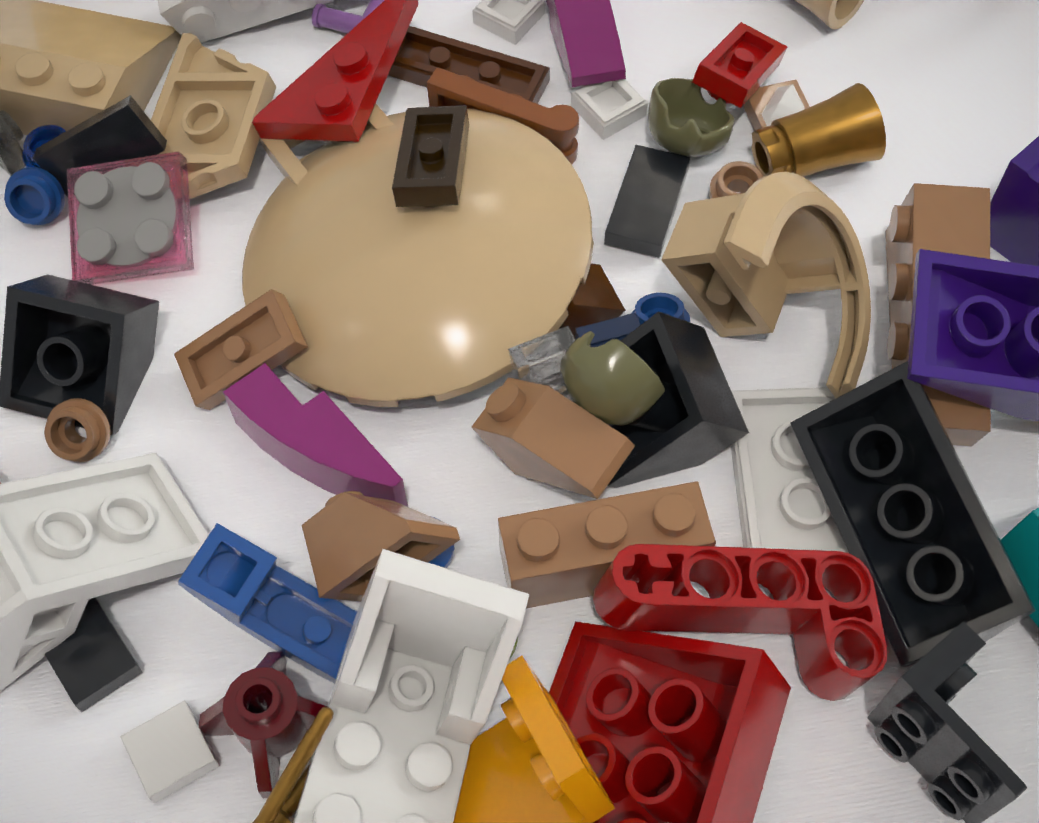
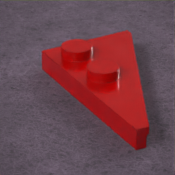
(343, 85)

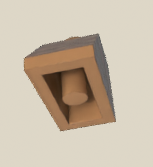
(551, 438)
(354, 529)

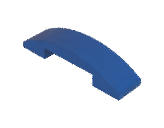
(269, 602)

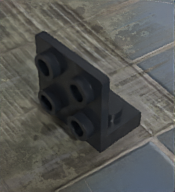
(921, 728)

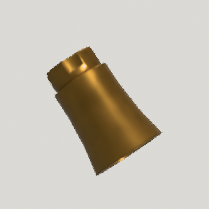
(823, 136)

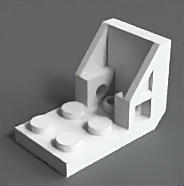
(81, 539)
(411, 694)

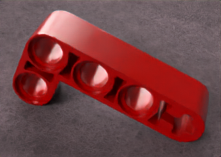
(652, 591)

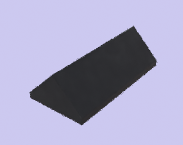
(911, 515)

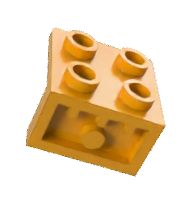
(529, 763)

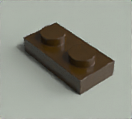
(431, 156)

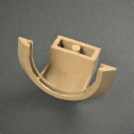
(775, 240)

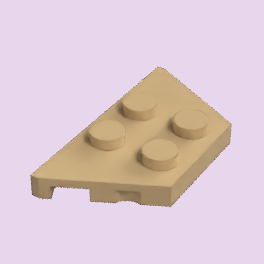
(210, 113)

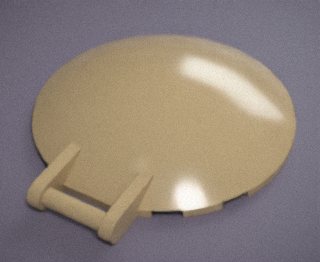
(419, 293)

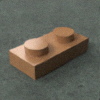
(237, 346)

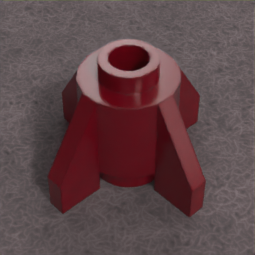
(263, 715)

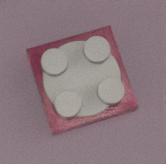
(130, 219)

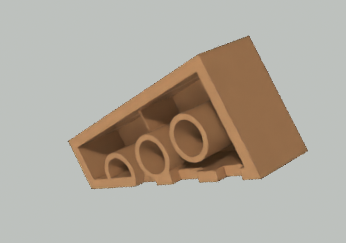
(941, 221)

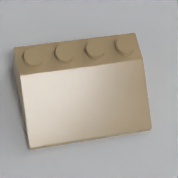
(76, 62)

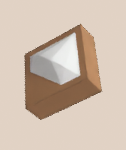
(774, 103)

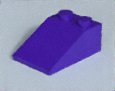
(977, 331)

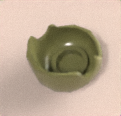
(685, 121)
(609, 380)

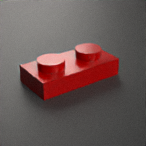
(739, 65)

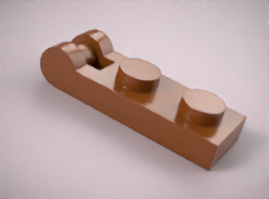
(556, 123)

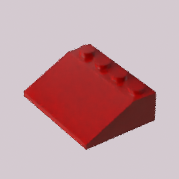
(671, 722)

